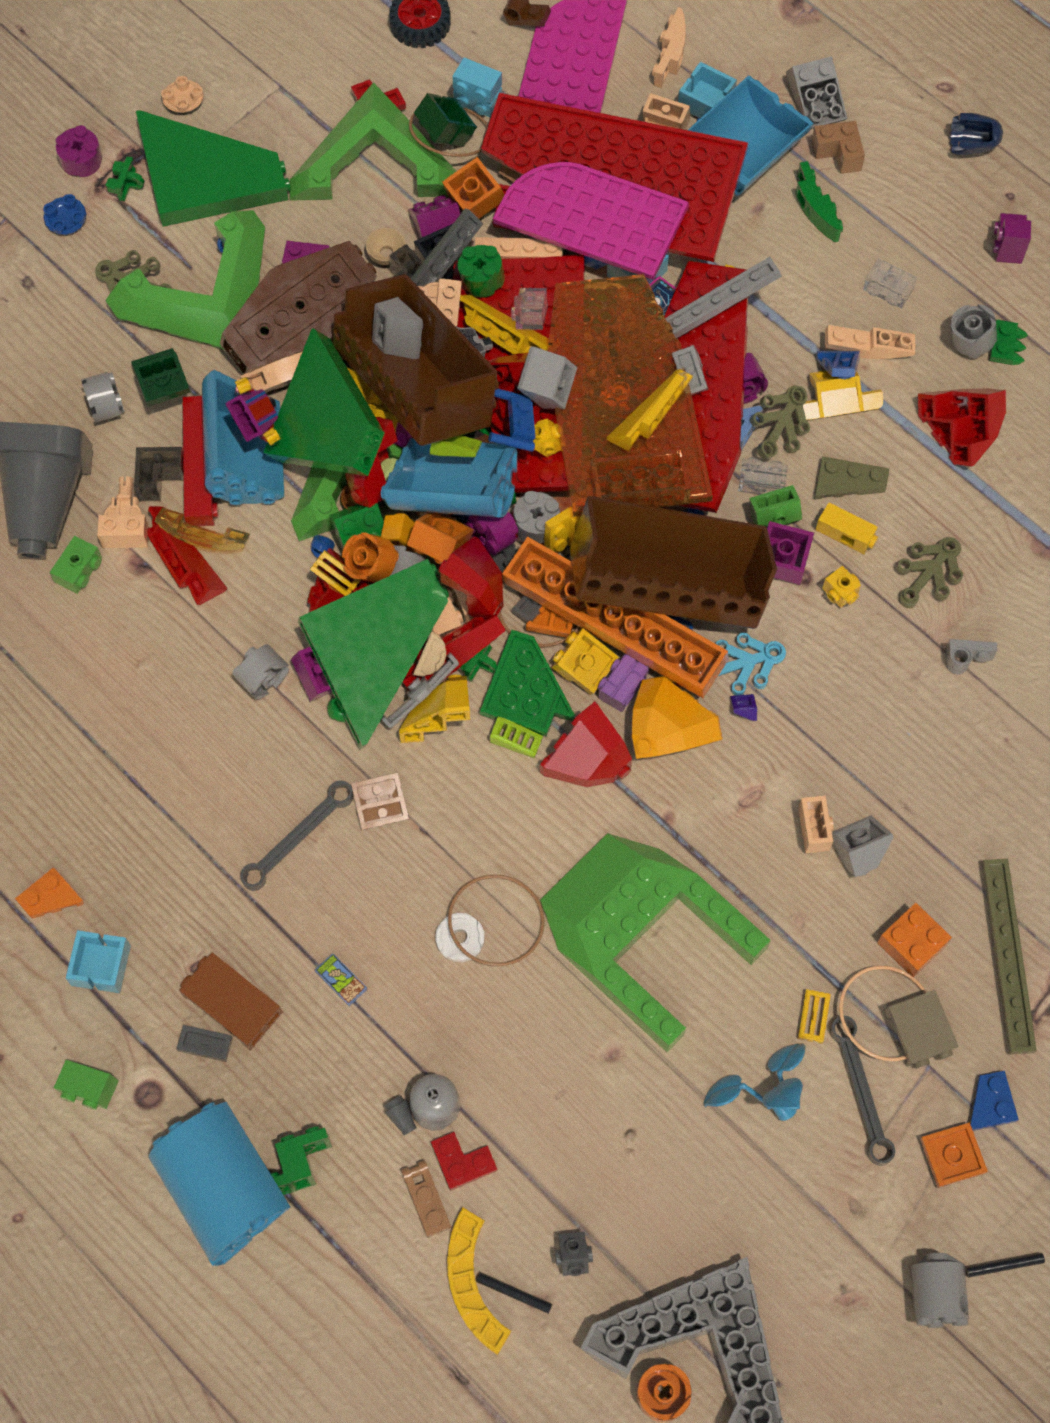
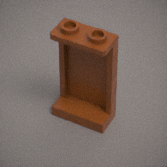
(230, 1000)

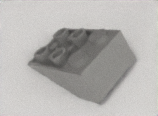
(817, 91)

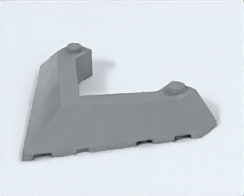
(712, 1305)

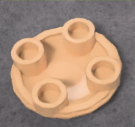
(182, 95)

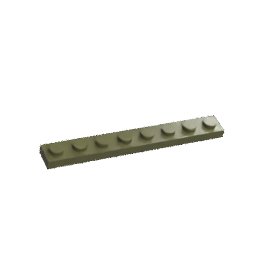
(1009, 957)

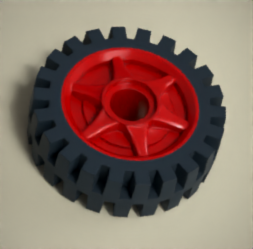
(420, 21)

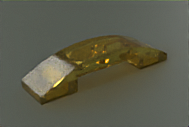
(173, 524)

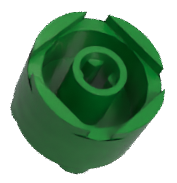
(481, 270)

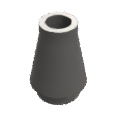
(400, 1115)

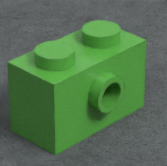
(777, 506)
(76, 565)
(85, 1084)

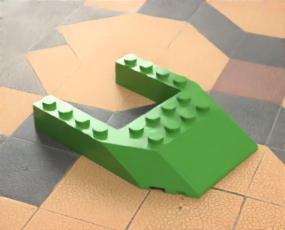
(614, 901)

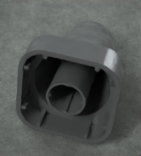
(38, 481)

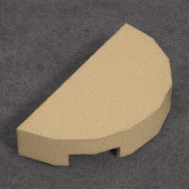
(432, 656)

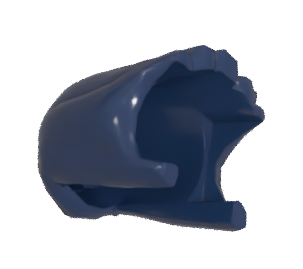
(974, 134)

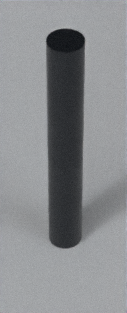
(1005, 1265)
(514, 1293)

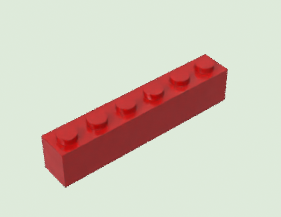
(198, 501)

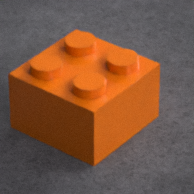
(474, 188)
(438, 536)
(914, 940)

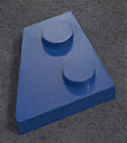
(839, 363)
(993, 1102)

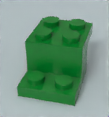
(294, 1159)

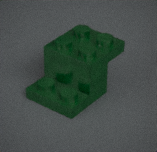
(160, 377)

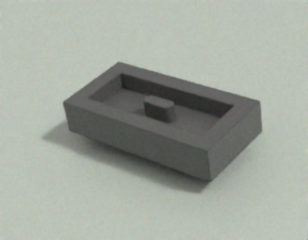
(204, 1043)

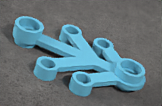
(747, 661)

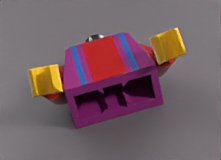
(253, 412)

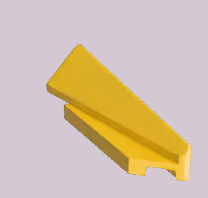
(500, 327)
(651, 412)

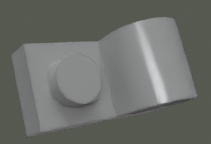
(690, 360)
(967, 651)

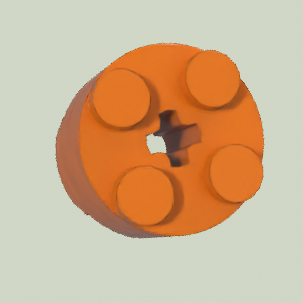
(369, 557)
(680, 1392)

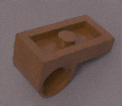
(526, 14)

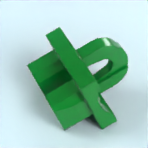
(127, 179)
(479, 661)

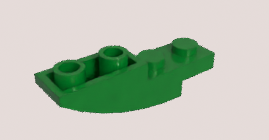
(817, 207)

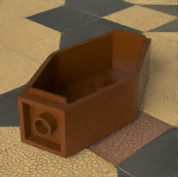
(275, 308)

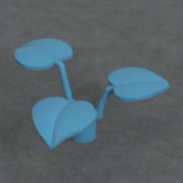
(782, 1099)

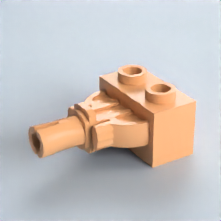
(666, 112)
(445, 296)
(123, 520)

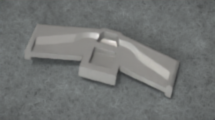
(420, 690)

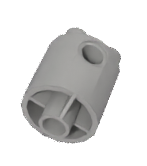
(939, 1291)

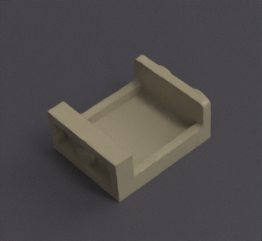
(922, 1029)

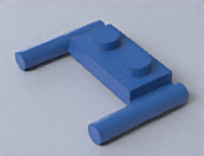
(520, 422)

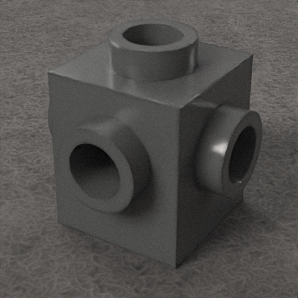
(573, 1254)

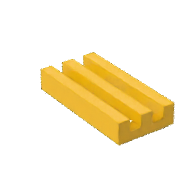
(351, 586)
(811, 1037)

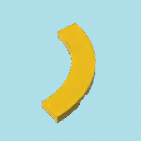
(464, 1287)

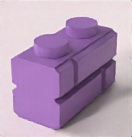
(622, 683)

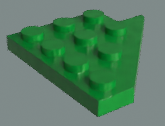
(525, 687)

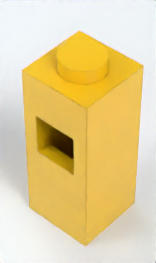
(847, 528)

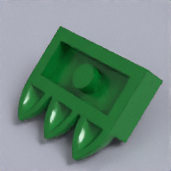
(1008, 343)

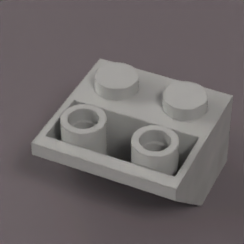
(397, 329)
(547, 378)

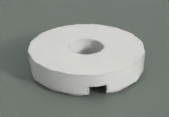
(460, 923)

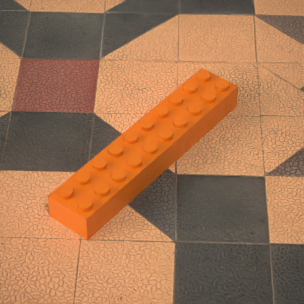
(642, 635)

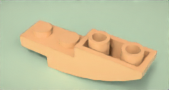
(672, 48)
(872, 345)
(274, 374)

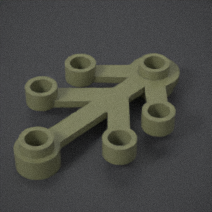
(114, 267)
(783, 419)
(931, 568)

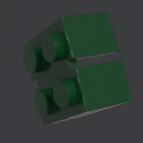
(445, 120)

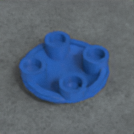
(64, 215)

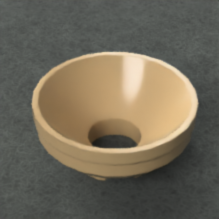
(383, 239)

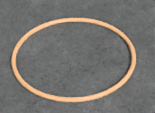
(841, 1008)

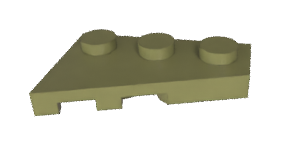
(847, 477)

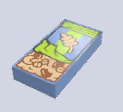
(341, 980)

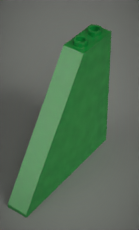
(207, 173)
(325, 415)
(373, 639)

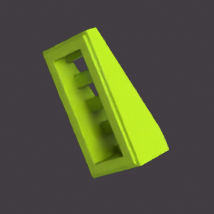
(456, 446)
(509, 726)

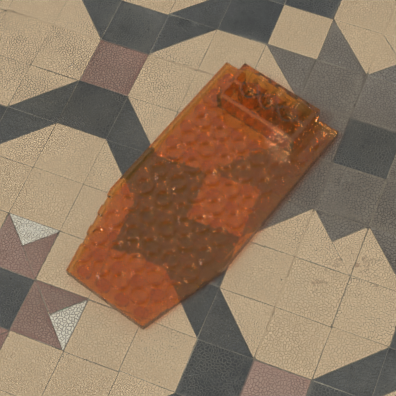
(621, 357)

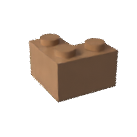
(839, 141)

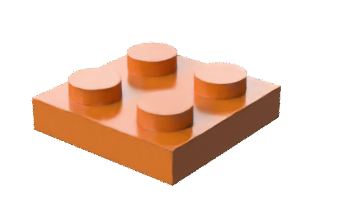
(953, 1155)

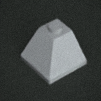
(862, 845)

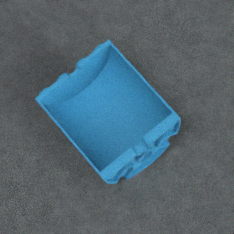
(756, 117)
(232, 466)
(452, 483)
(217, 1181)

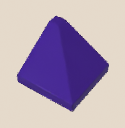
(745, 706)

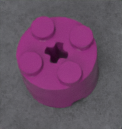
(79, 151)
(753, 379)
(494, 532)

